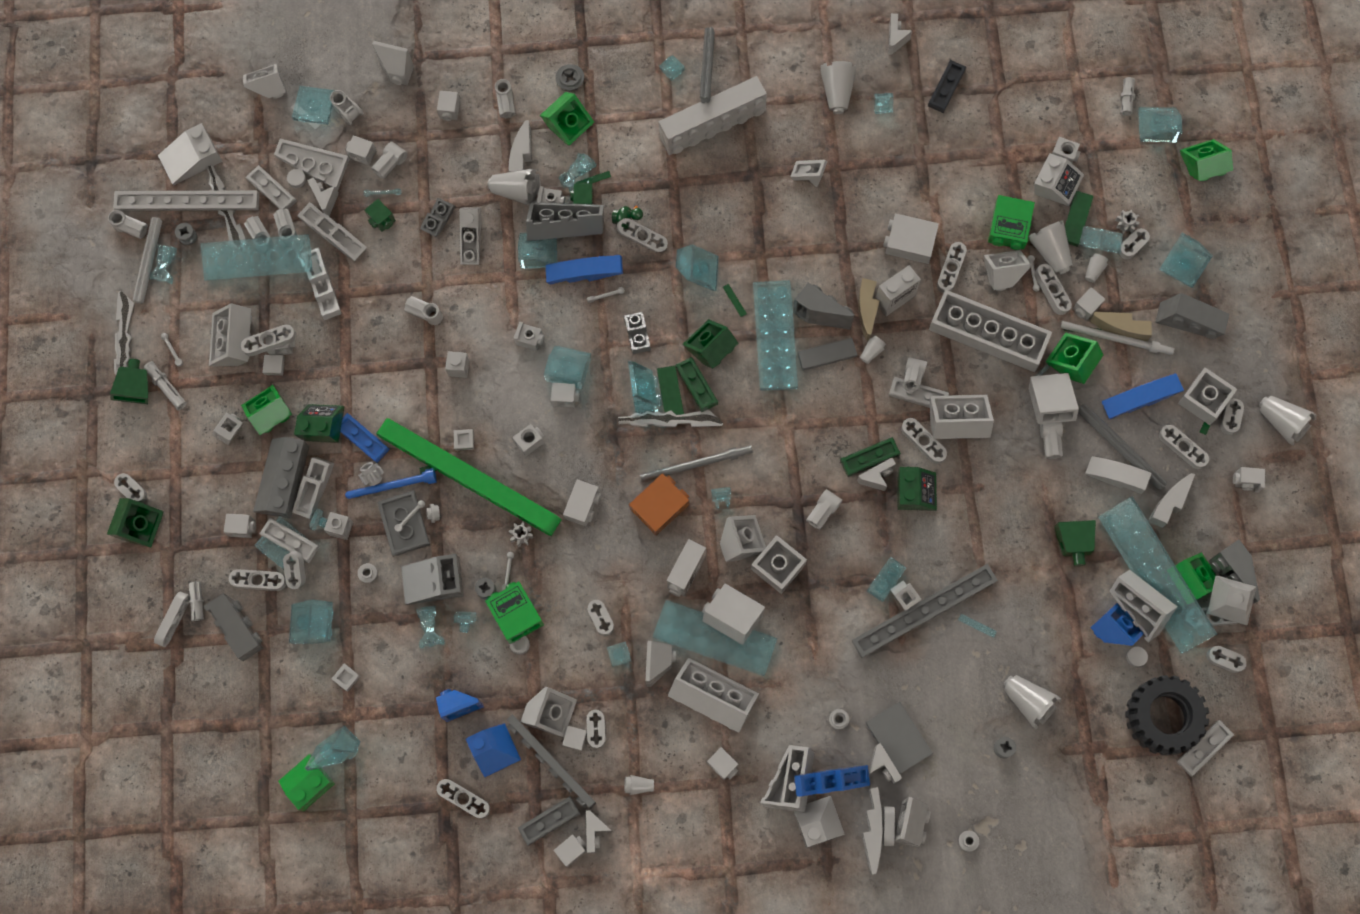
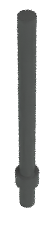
(732, 454)

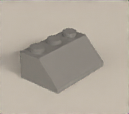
(228, 330)
(960, 416)

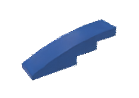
(584, 268)
(1142, 396)
(832, 780)

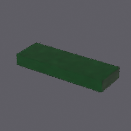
(1077, 217)
(696, 384)
(670, 390)
(870, 457)

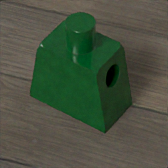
(130, 384)
(1076, 539)

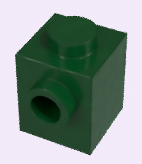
(582, 193)
(379, 216)

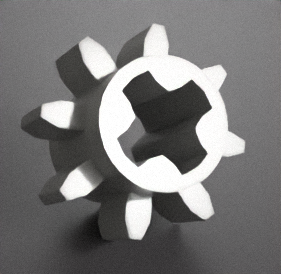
(1123, 224)
(371, 473)
(517, 530)

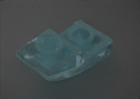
(1101, 239)
(886, 579)

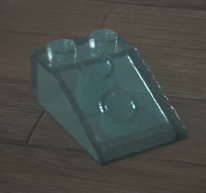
(643, 388)

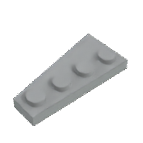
(318, 163)

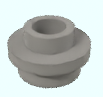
(433, 513)
(371, 577)
(839, 712)
(962, 841)

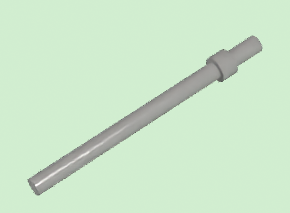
(1153, 346)

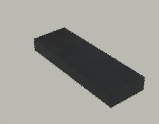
(946, 86)

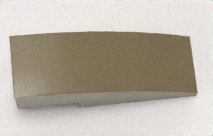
(867, 306)
(1122, 324)

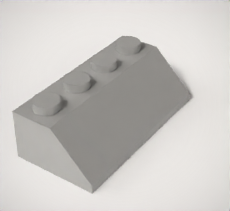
(713, 695)

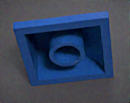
(1117, 627)
(456, 704)
(493, 749)

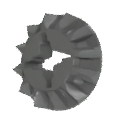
(569, 70)

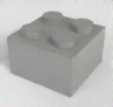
(1207, 396)
(778, 564)

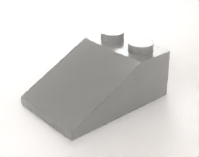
(189, 154)
(911, 822)

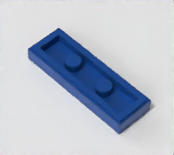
(363, 438)

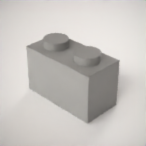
(582, 502)

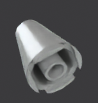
(838, 84)
(516, 185)
(1053, 246)
(1287, 418)
(1031, 699)

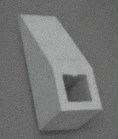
(470, 235)

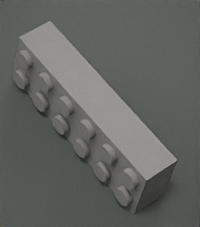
(708, 119)
(990, 331)

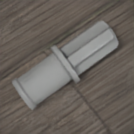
(196, 601)

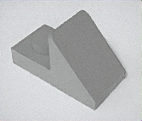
(897, 37)
(809, 170)
(325, 198)
(873, 478)
(881, 759)
(594, 825)

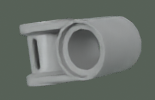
(347, 108)

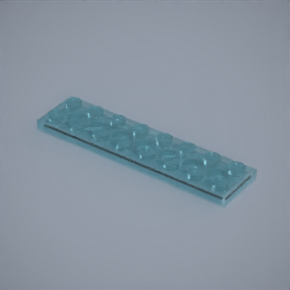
(1152, 564)

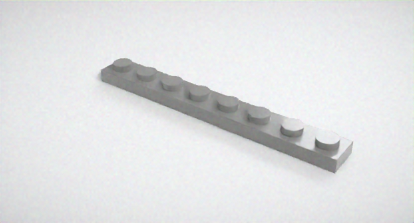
(186, 200)

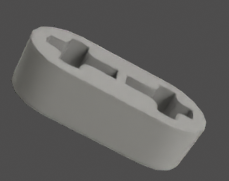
(1131, 241)
(1236, 417)
(133, 486)
(294, 570)
(604, 615)
(1228, 655)
(591, 730)
(888, 826)

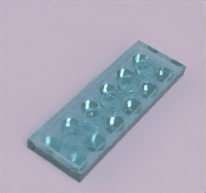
(256, 257)
(775, 335)
(685, 629)

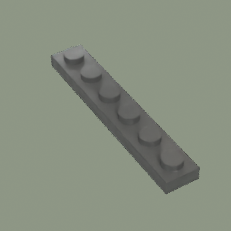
(544, 756)

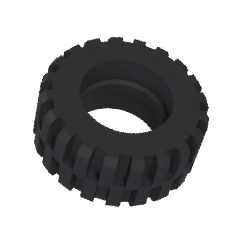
(1185, 697)

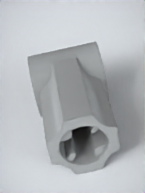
(505, 99)
(392, 156)
(284, 222)
(128, 224)
(256, 228)
(423, 310)
(914, 372)
(1052, 436)
(826, 505)

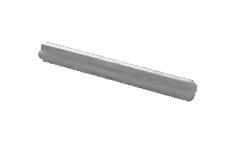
(147, 260)

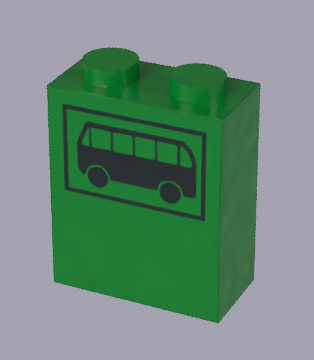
(1011, 222)
(514, 612)

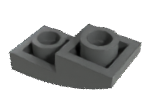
(437, 219)
(637, 333)

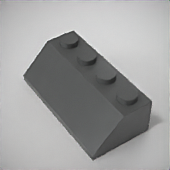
(281, 477)

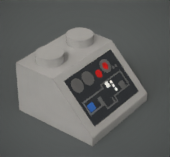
(1058, 180)

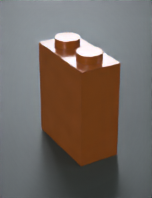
(659, 503)

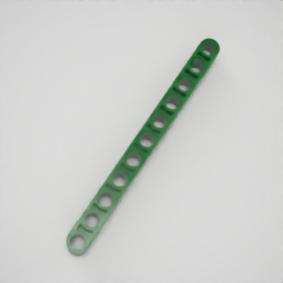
(469, 477)

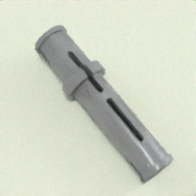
(160, 379)

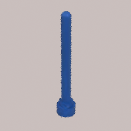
(427, 477)

